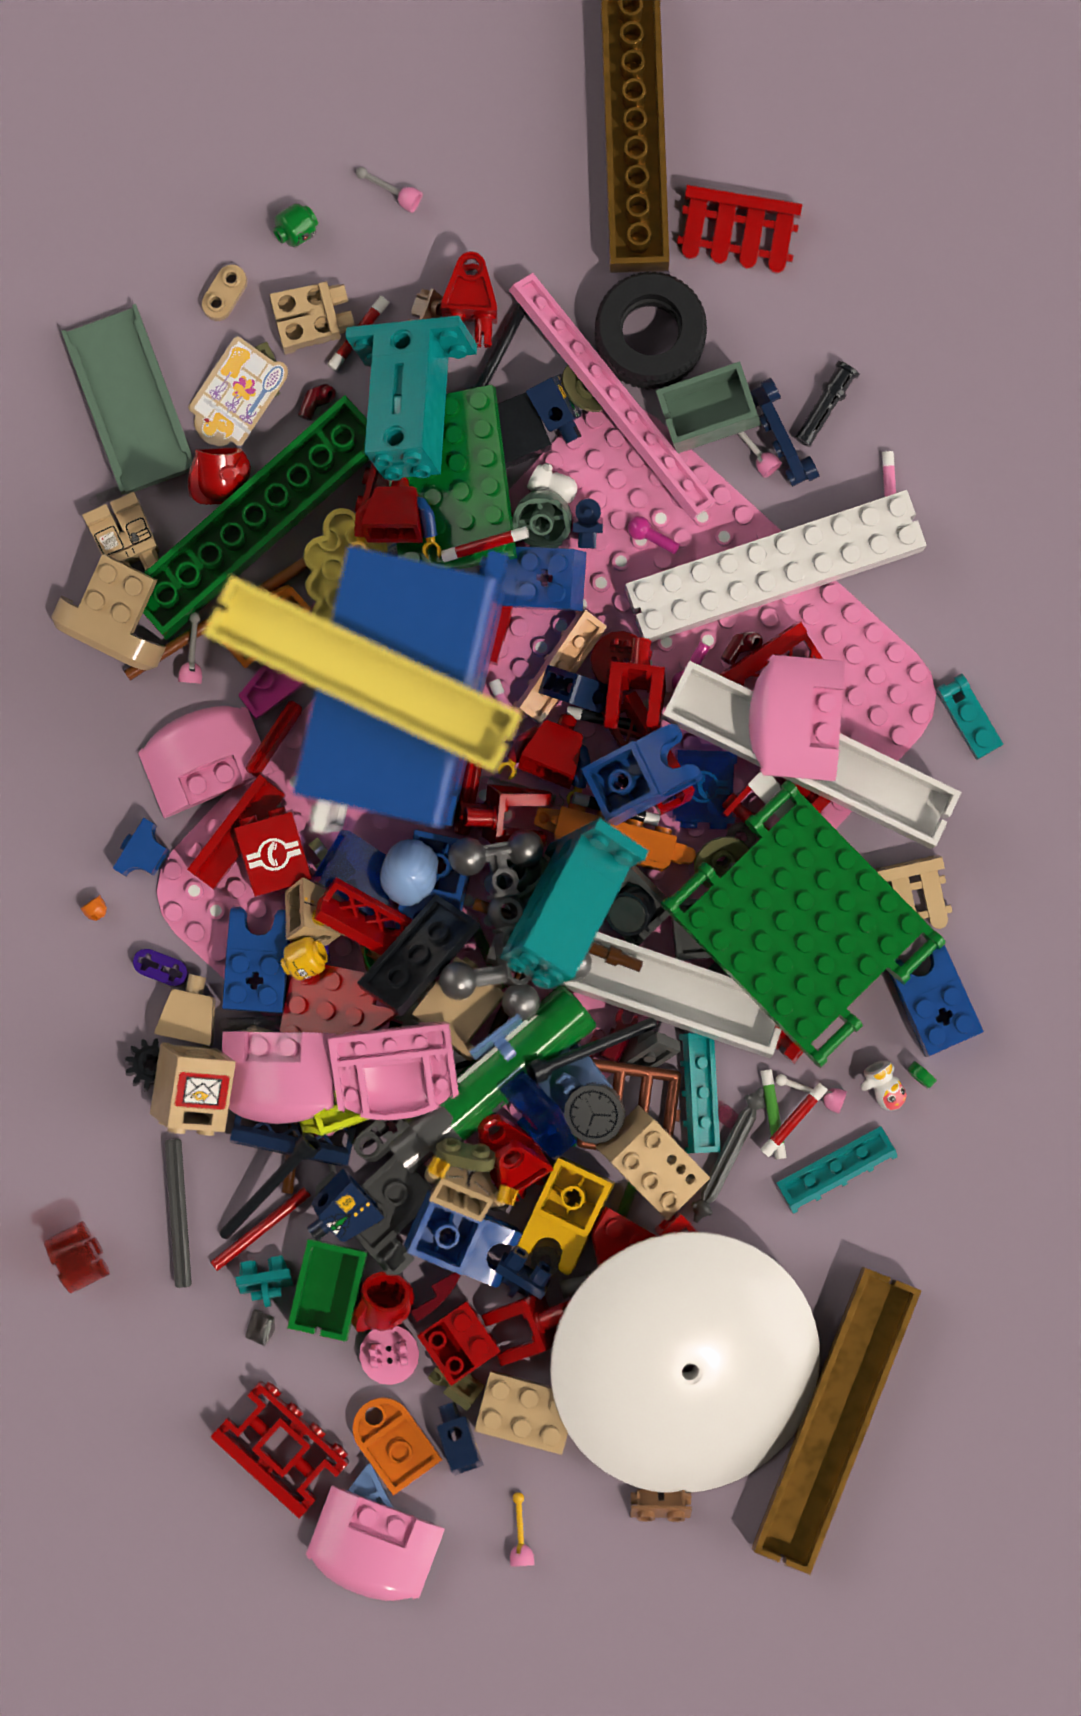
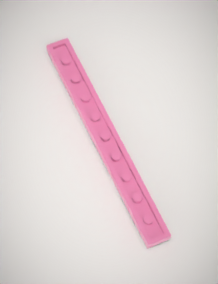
(612, 395)

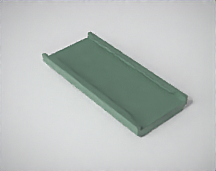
(129, 400)

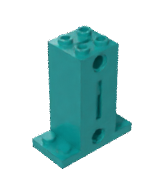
(408, 390)
(570, 902)

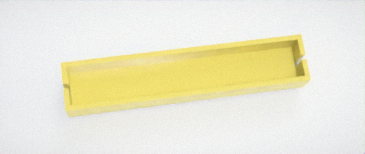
(363, 674)

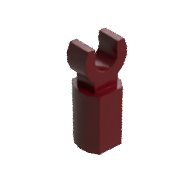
(614, 1052)

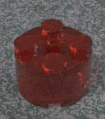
(76, 1257)

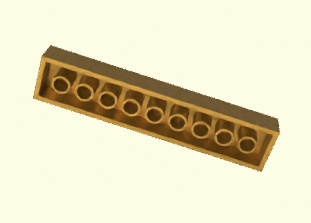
(635, 136)

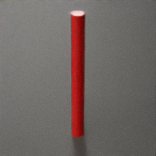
(260, 1229)

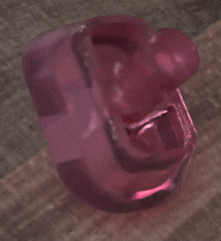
(727, 1115)

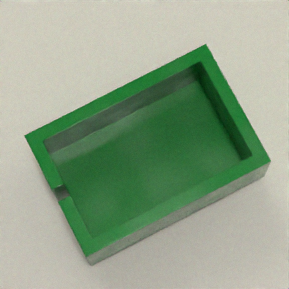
(327, 1289)

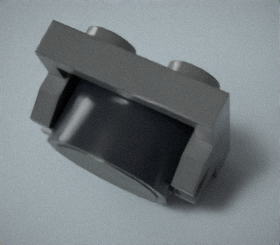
(636, 908)

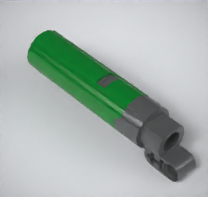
(555, 1031)

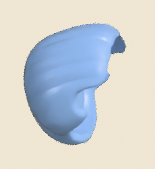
(409, 872)

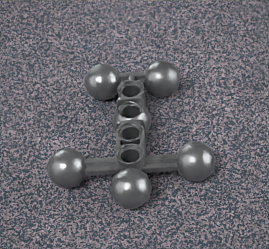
(468, 858)

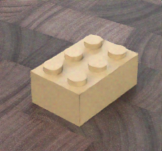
(521, 1413)

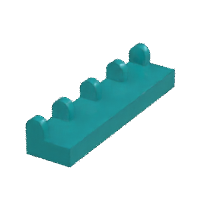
(700, 1093)
(836, 1168)

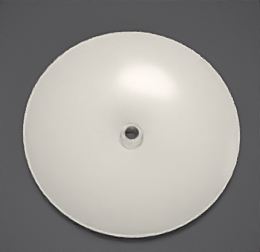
(673, 1306)

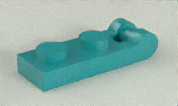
(970, 717)

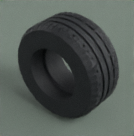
(653, 291)

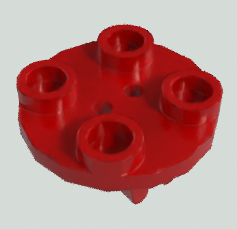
(615, 644)

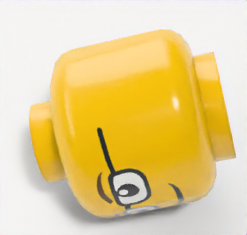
(304, 958)

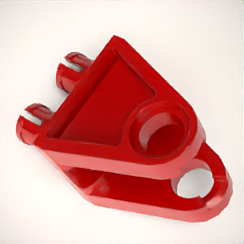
(472, 297)
(636, 675)
(491, 812)
(517, 1156)
(542, 1321)

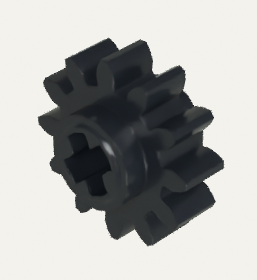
(139, 1062)

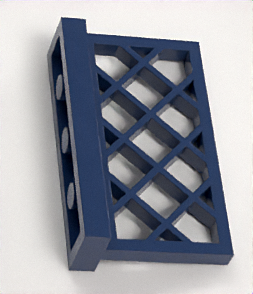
(284, 1143)

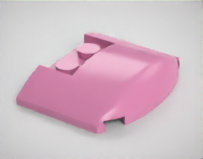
(797, 717)
(201, 757)
(394, 1070)
(279, 1075)
(373, 1547)

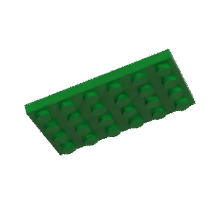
(472, 490)

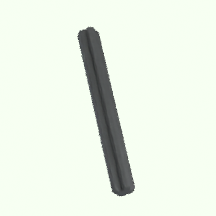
(178, 1213)

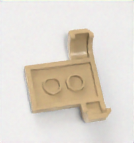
(111, 614)

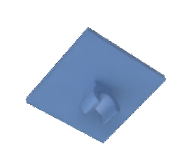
(498, 1039)
(570, 1077)

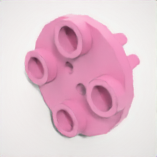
(403, 1353)

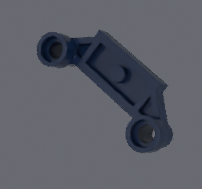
(798, 469)

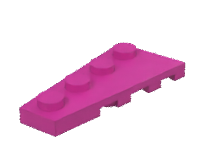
(268, 689)

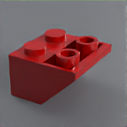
(459, 1342)

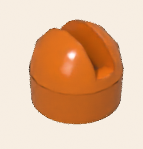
(95, 909)

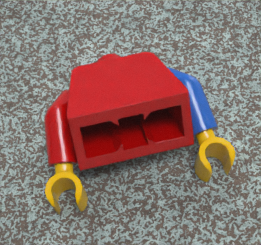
(395, 516)
(552, 754)

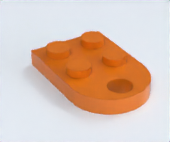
(395, 1445)

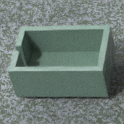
(708, 407)

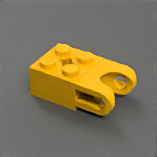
(564, 1221)

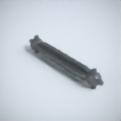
(728, 1155)

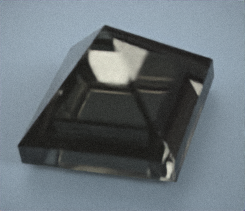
(260, 1327)

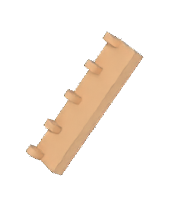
(567, 655)

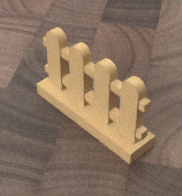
(929, 881)

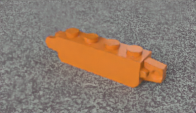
(658, 842)

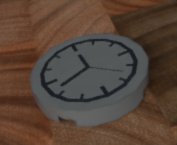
(594, 1113)

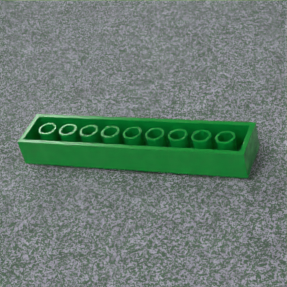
(256, 516)

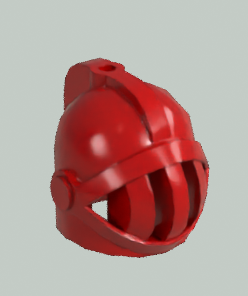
(217, 474)
(383, 1302)

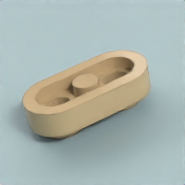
(226, 292)

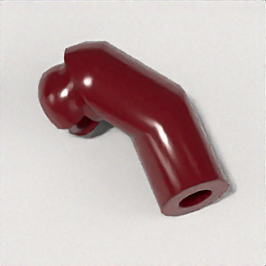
(316, 397)
(741, 643)

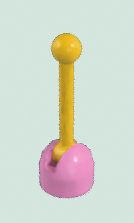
(521, 1554)

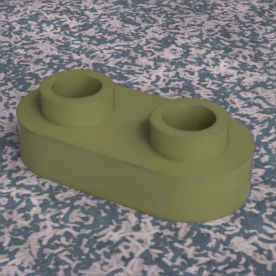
(466, 1156)

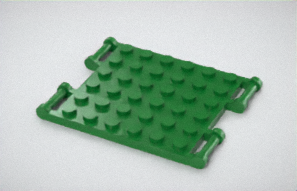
(803, 923)

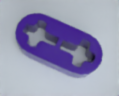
(158, 974)

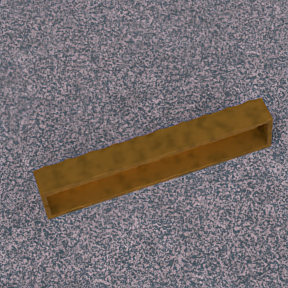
(836, 1420)

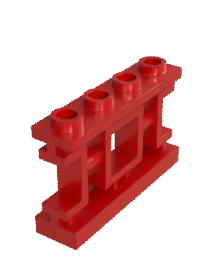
(263, 1468)

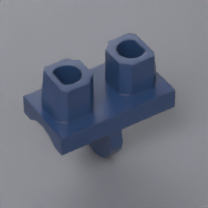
(587, 522)
(522, 1277)

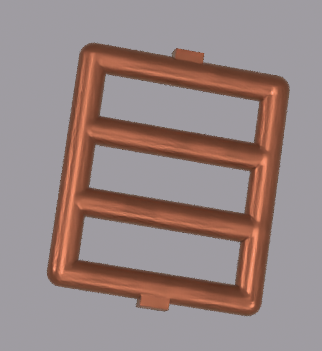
(647, 1075)

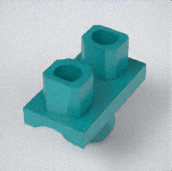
(264, 1284)

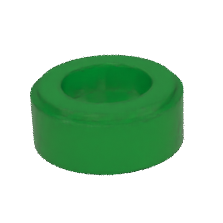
(921, 1075)

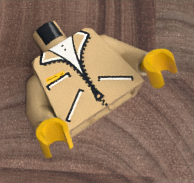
(466, 1190)

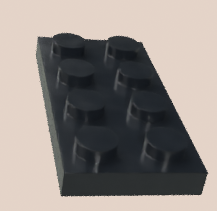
(418, 955)

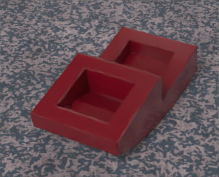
(442, 1290)

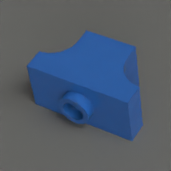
(141, 851)

